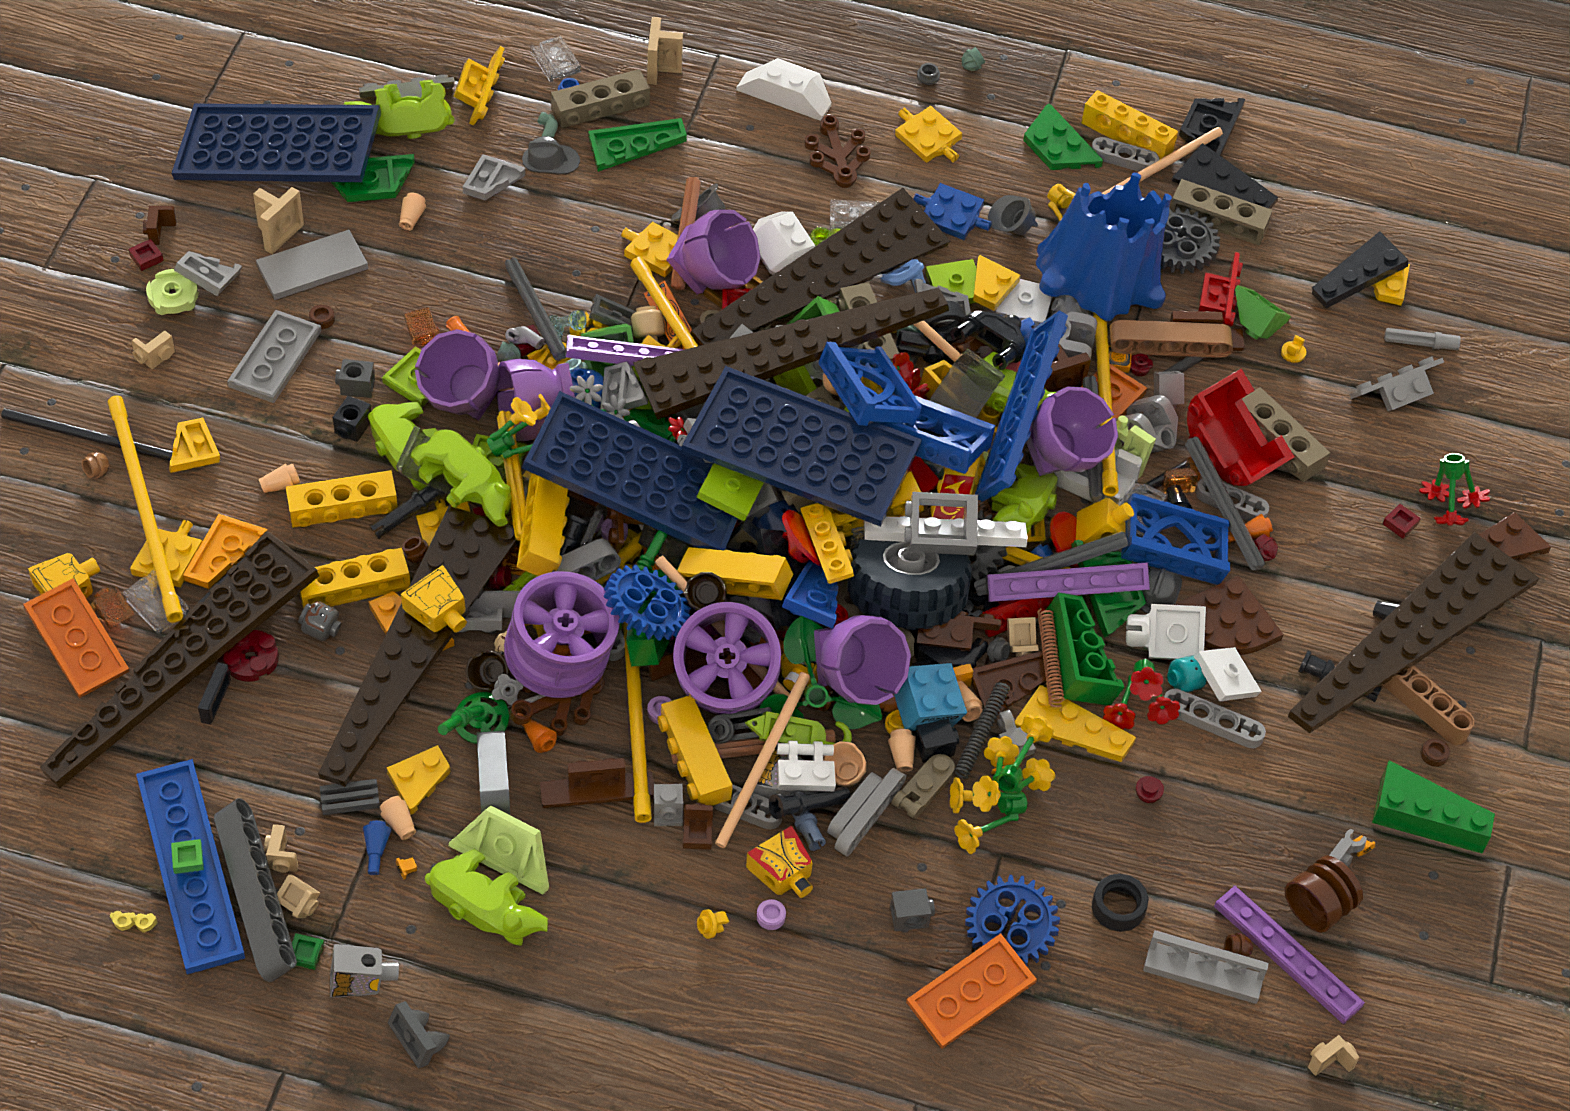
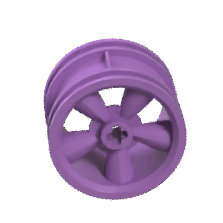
(565, 607)
(736, 619)

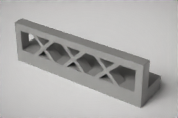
(1204, 968)

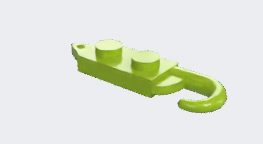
(797, 729)

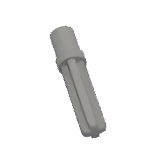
(1435, 340)

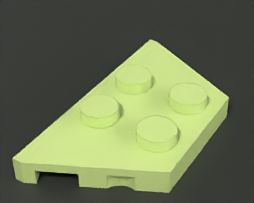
(507, 847)

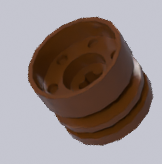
(1323, 893)

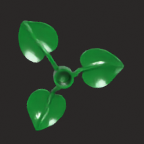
(800, 648)

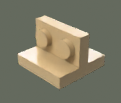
(664, 51)
(278, 217)

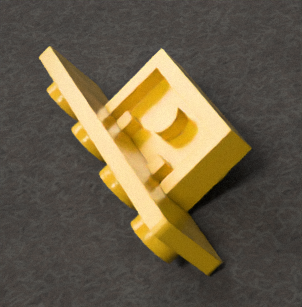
(476, 84)
(828, 543)

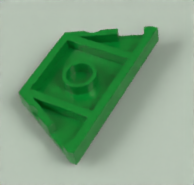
(1058, 142)
(381, 179)
(1114, 607)

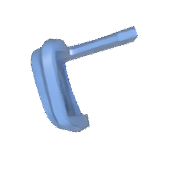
(899, 276)

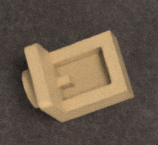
(155, 351)
(1022, 635)
(275, 847)
(298, 897)
(1337, 1049)

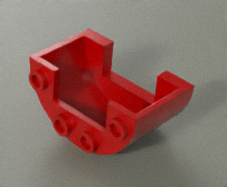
(1232, 434)

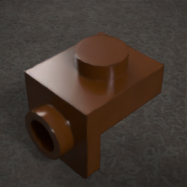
(158, 217)
(698, 826)

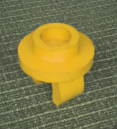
(1294, 350)
(711, 923)

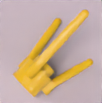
(1059, 198)

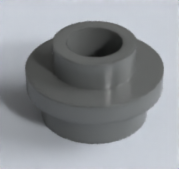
(928, 73)
(998, 650)
(712, 728)

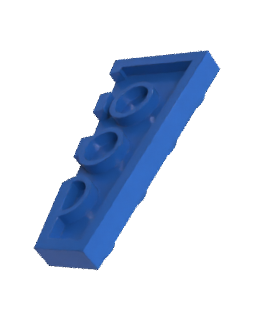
(813, 596)

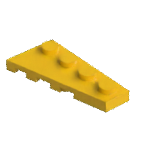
(1079, 726)

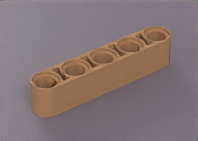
(1171, 338)
(1432, 705)

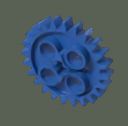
(628, 592)
(988, 909)

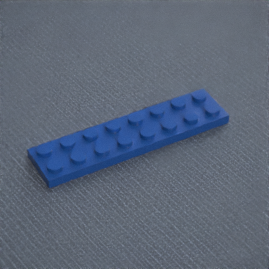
(1021, 407)
(196, 898)

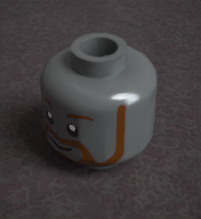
(319, 621)

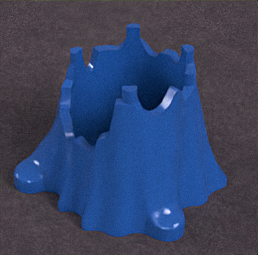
(1107, 250)

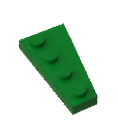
(630, 142)

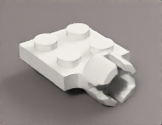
(1168, 631)

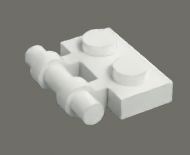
(805, 774)

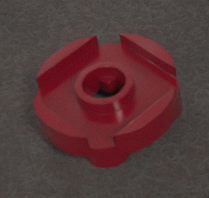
(250, 669)

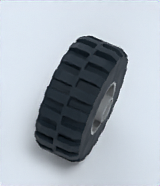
(908, 586)

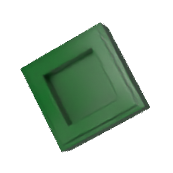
(307, 950)

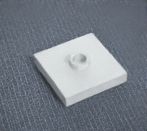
(1026, 301)
(1227, 674)

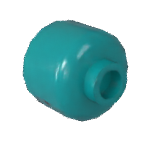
(1186, 674)

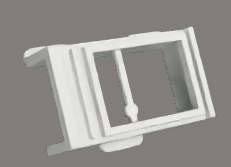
(1127, 468)

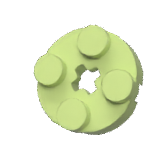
(167, 303)

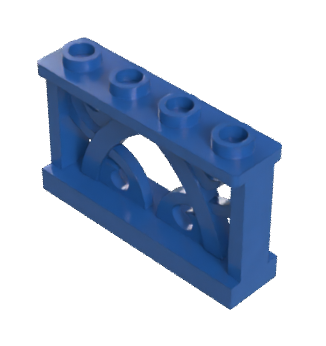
(845, 369)
(963, 440)
(1193, 524)

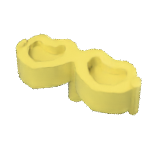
(126, 920)

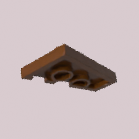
(1515, 538)
(1020, 673)

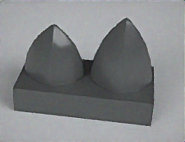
(409, 1028)

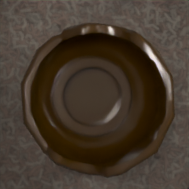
(705, 590)
(485, 668)

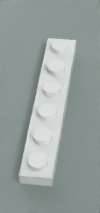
(989, 532)

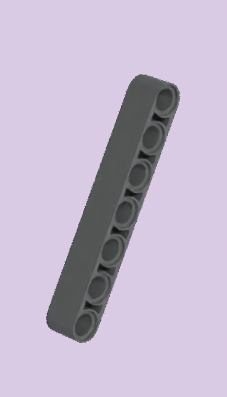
(255, 890)

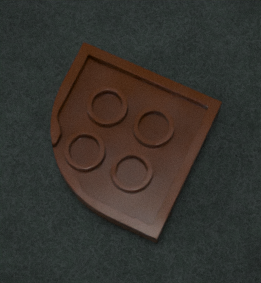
(1235, 618)

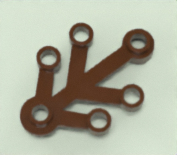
(843, 174)
(529, 709)

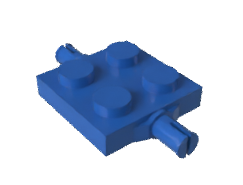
(954, 211)

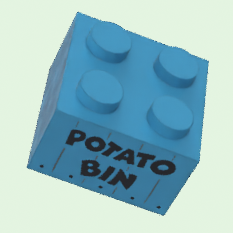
(930, 696)

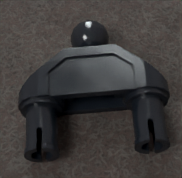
(996, 332)
(935, 655)

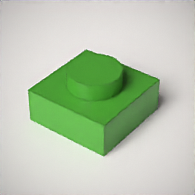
(187, 856)

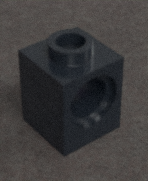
(351, 419)
(744, 532)
(935, 739)

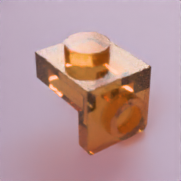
(421, 326)

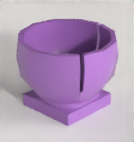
(714, 255)
(458, 373)
(529, 380)
(1066, 432)
(862, 658)

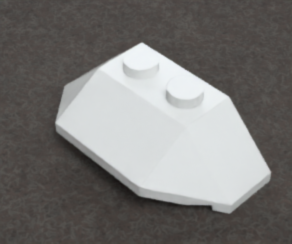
(788, 87)
(781, 240)

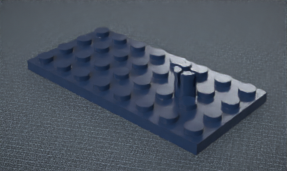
(277, 142)
(802, 446)
(628, 472)

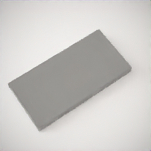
(311, 264)
(274, 356)

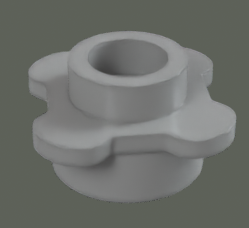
(500, 686)

